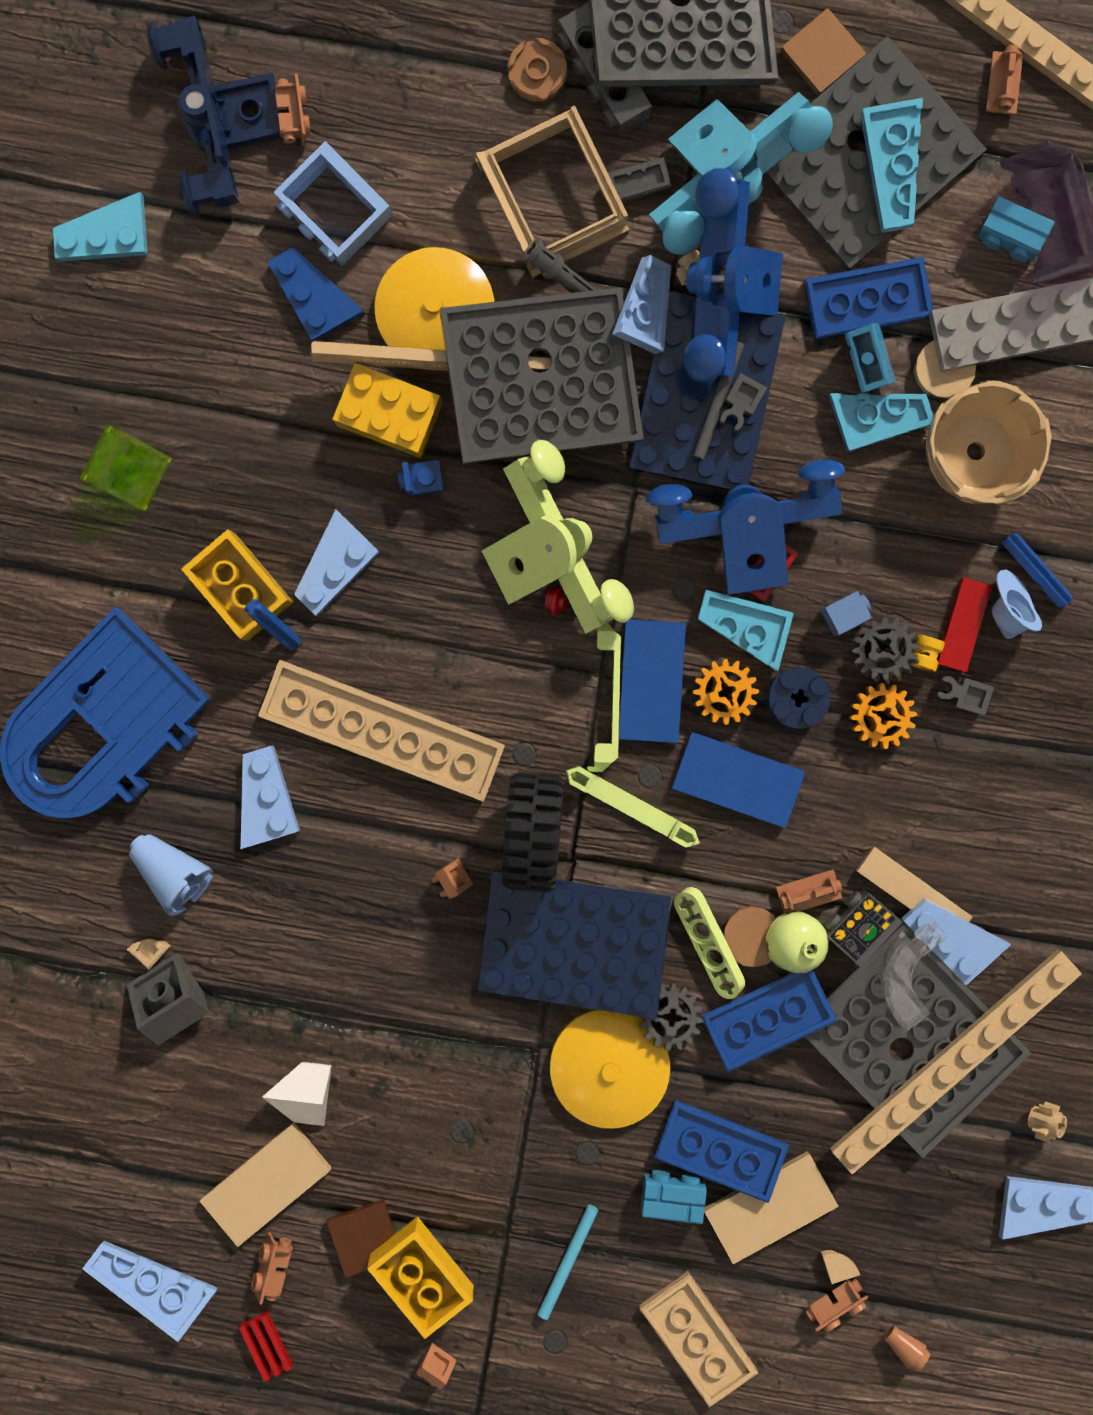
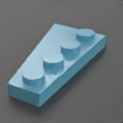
(893, 158)

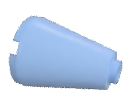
(169, 873)

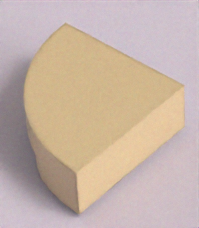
(149, 951)
(839, 1266)

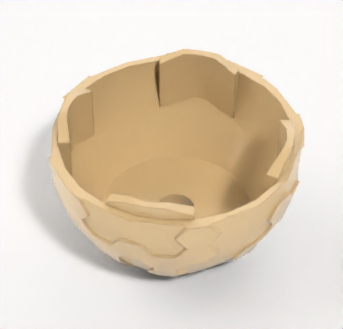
(1007, 430)

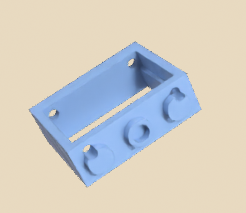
(304, 175)

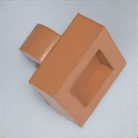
(453, 879)
(436, 1366)

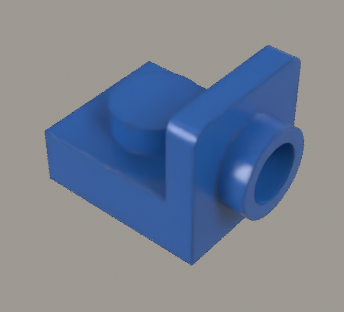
(421, 478)

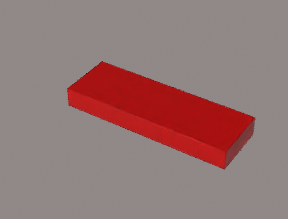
(964, 624)

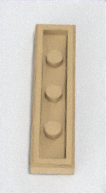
(902, 883)

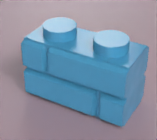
(1015, 230)
(870, 358)
(673, 1197)

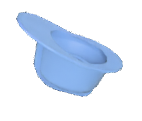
(1014, 608)

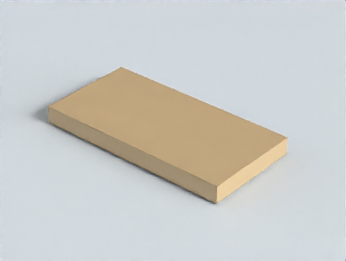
(265, 1184)
(751, 1224)
(698, 1339)

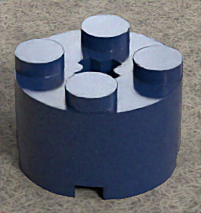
(812, 689)

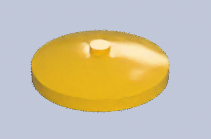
(417, 289)
(608, 1069)

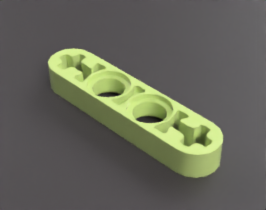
(714, 941)

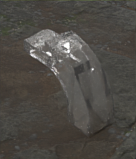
(898, 969)

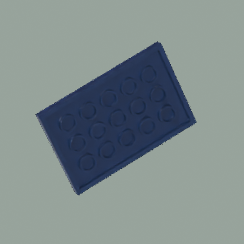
(678, 404)
(577, 946)

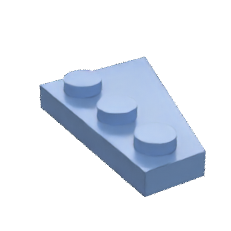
(265, 799)

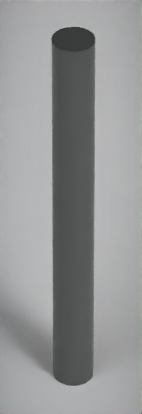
(715, 410)

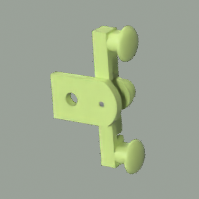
(552, 546)

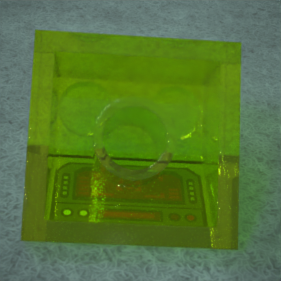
(125, 467)

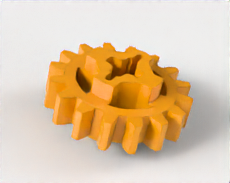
(731, 704)
(886, 704)

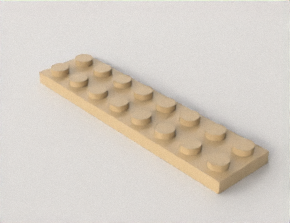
(381, 730)

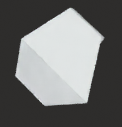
(302, 1093)

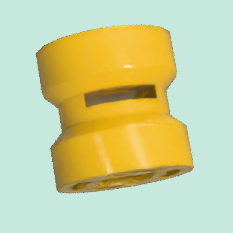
(931, 647)

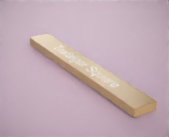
(395, 356)

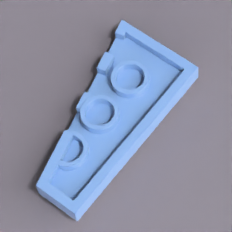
(152, 1289)

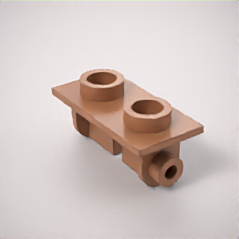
(1004, 81)
(291, 97)
(809, 892)
(269, 1281)
(848, 1301)

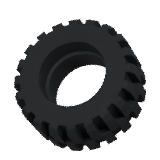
(532, 832)

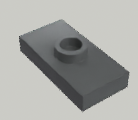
(641, 180)

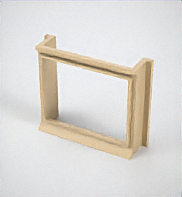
(580, 241)

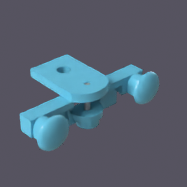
(739, 151)

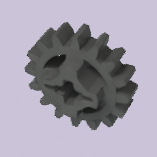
(894, 640)
(669, 1032)

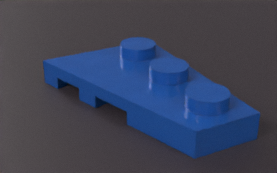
(312, 295)

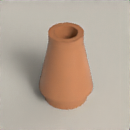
(908, 1349)

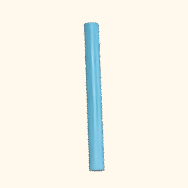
(567, 1262)

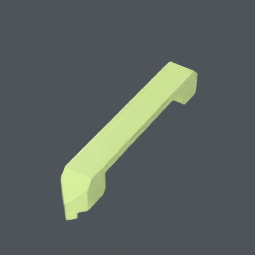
(607, 753)
(632, 806)

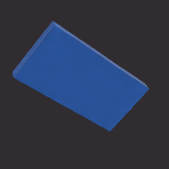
(864, 296)
(652, 680)
(738, 779)
(768, 1018)
(721, 1151)

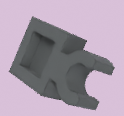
(744, 399)
(969, 695)

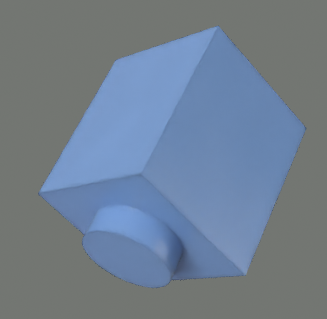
(847, 613)

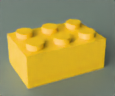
(387, 410)
(232, 578)
(421, 1277)

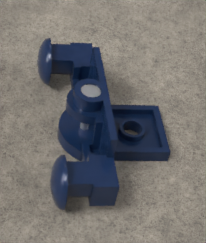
(214, 113)

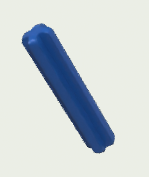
(1037, 570)
(272, 624)

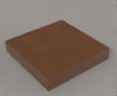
(359, 1234)

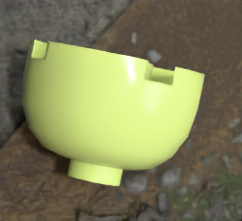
(797, 942)

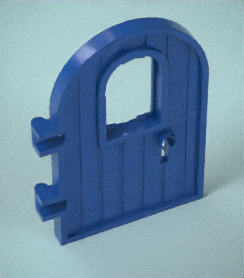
(127, 706)

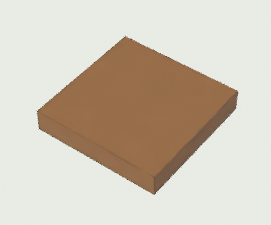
(822, 51)

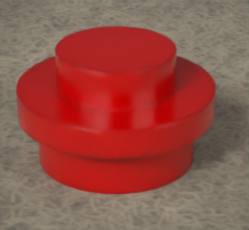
(556, 600)

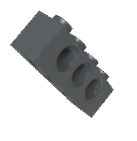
(620, 115)

